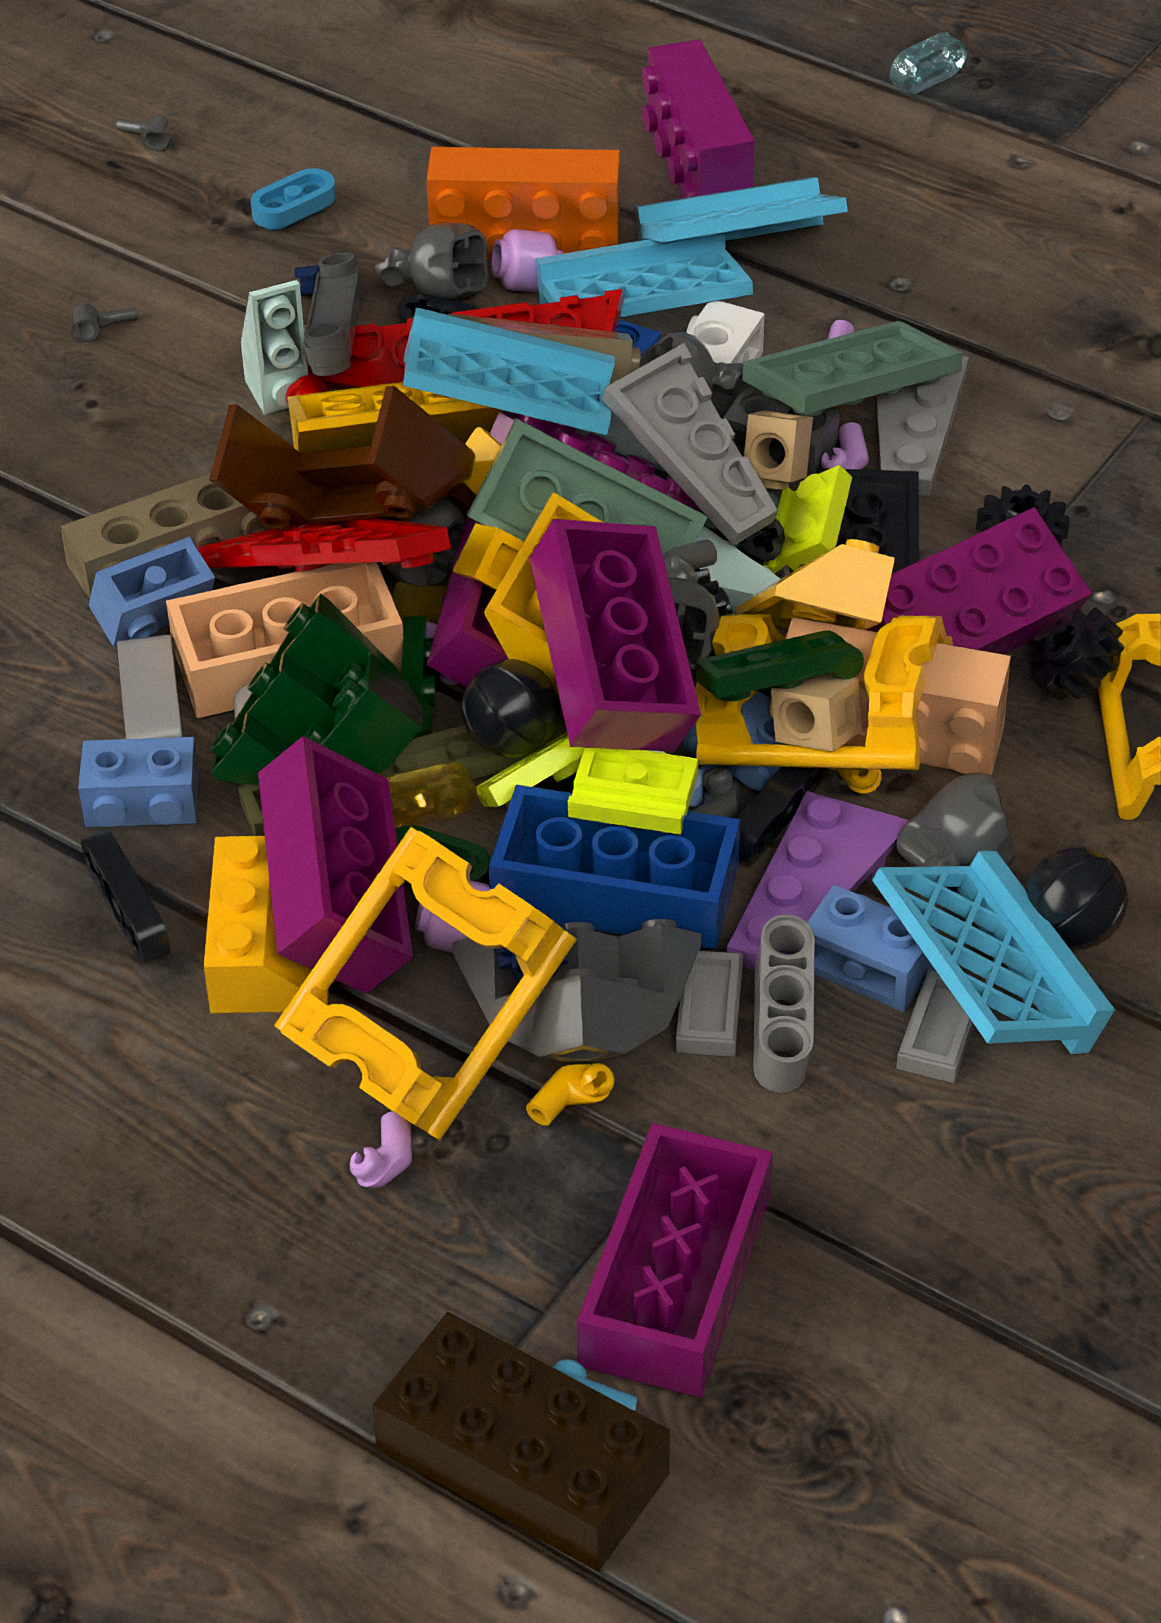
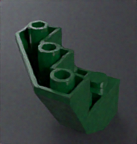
(323, 687)

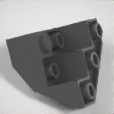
(600, 1001)

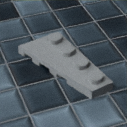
(917, 426)
(682, 430)

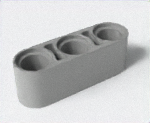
(149, 688)
(777, 1025)

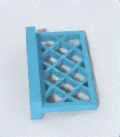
(739, 212)
(648, 272)
(508, 371)
(1010, 932)

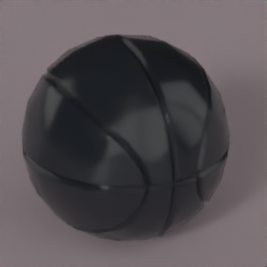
(510, 708)
(1079, 895)

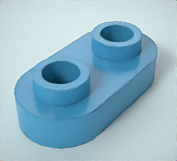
(293, 198)

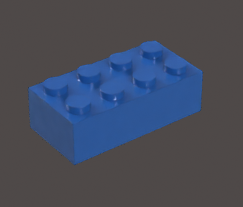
(616, 871)

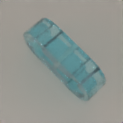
(928, 63)

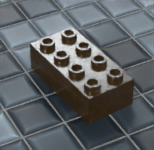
(522, 1440)

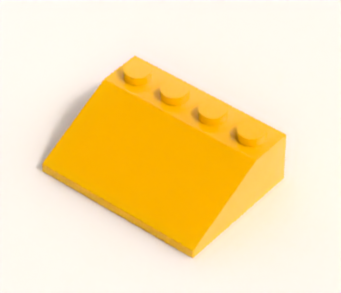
(350, 416)

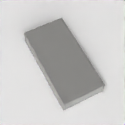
(711, 1005)
(935, 1033)

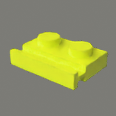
(811, 517)
(552, 759)
(634, 788)

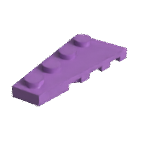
(821, 848)

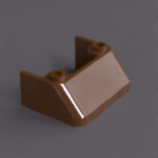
(398, 476)

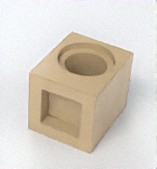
(793, 433)
(818, 712)

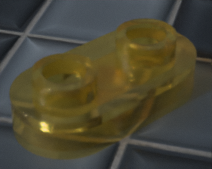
(431, 794)

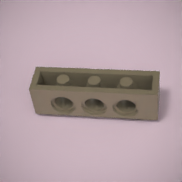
(153, 521)

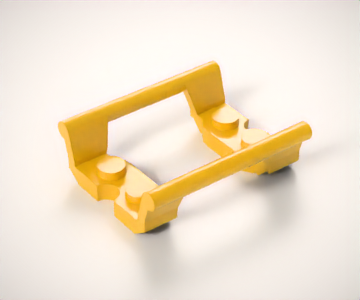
(892, 685)
(1134, 777)
(388, 1064)

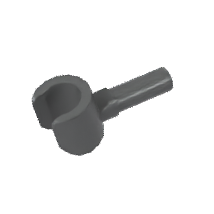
(151, 132)
(88, 320)

